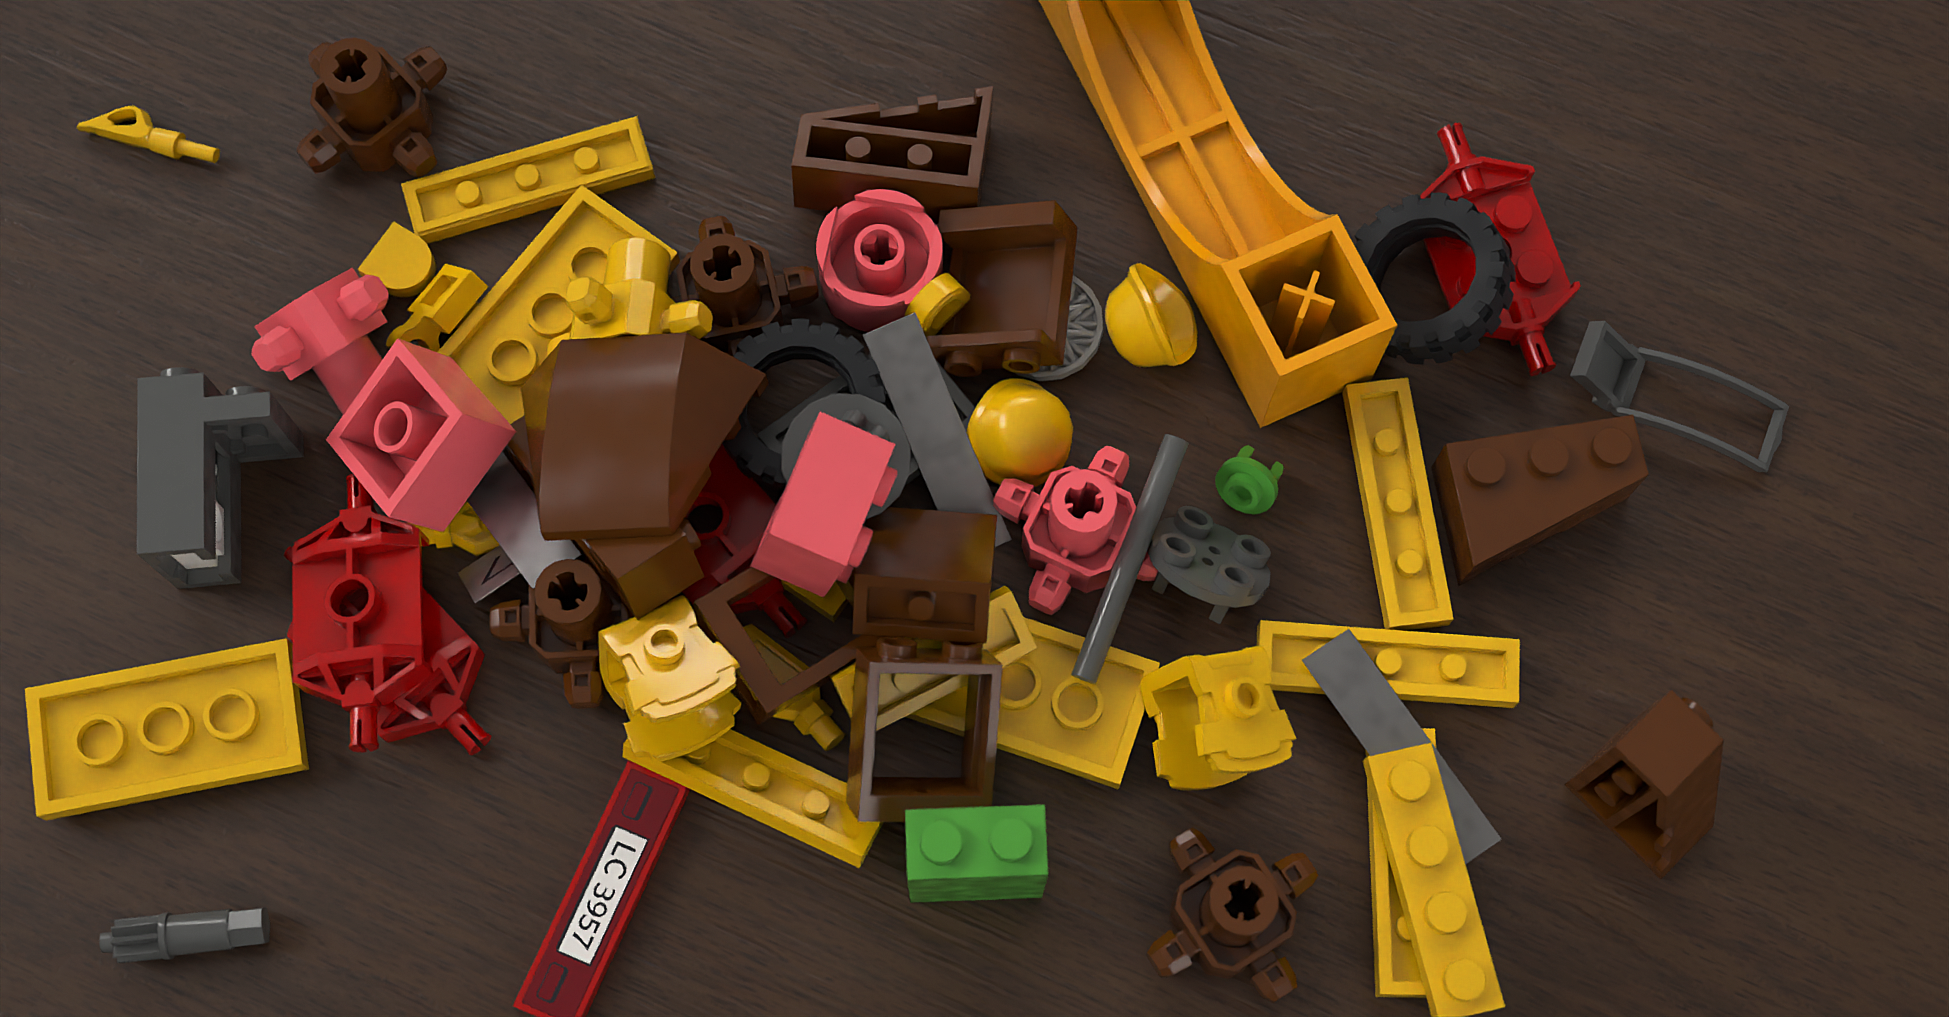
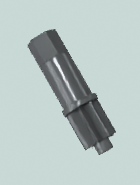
(182, 934)

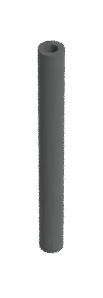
(1130, 559)

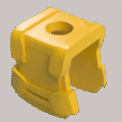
(668, 681)
(1215, 718)

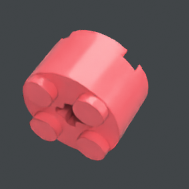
(871, 229)

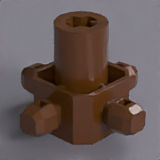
(371, 107)
(739, 284)
(564, 623)
(1211, 934)

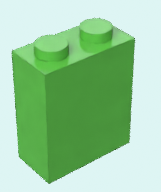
(976, 853)

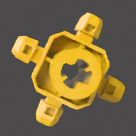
(632, 298)

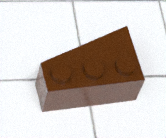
(1531, 484)

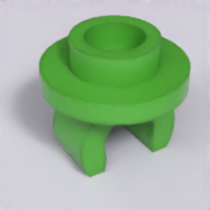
(1248, 483)

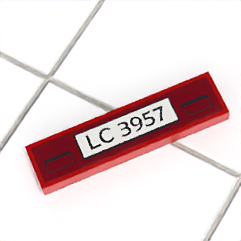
(602, 895)

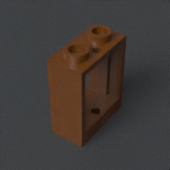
(754, 678)
(888, 797)

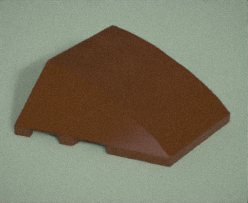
(629, 431)

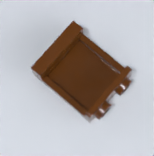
(1019, 283)
(926, 576)

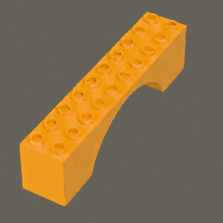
(1259, 262)

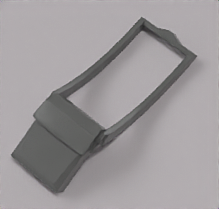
(1611, 373)

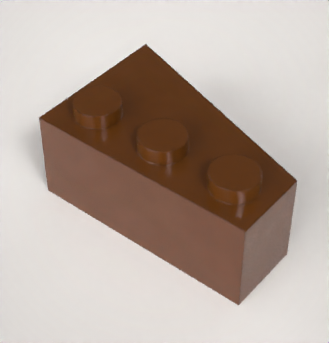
(921, 150)
(1656, 781)

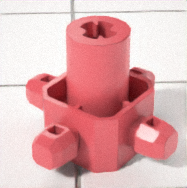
(327, 334)
(1073, 527)

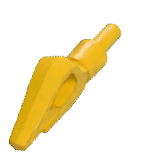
(144, 135)

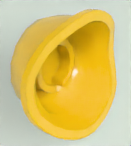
(1150, 319)
(1020, 432)

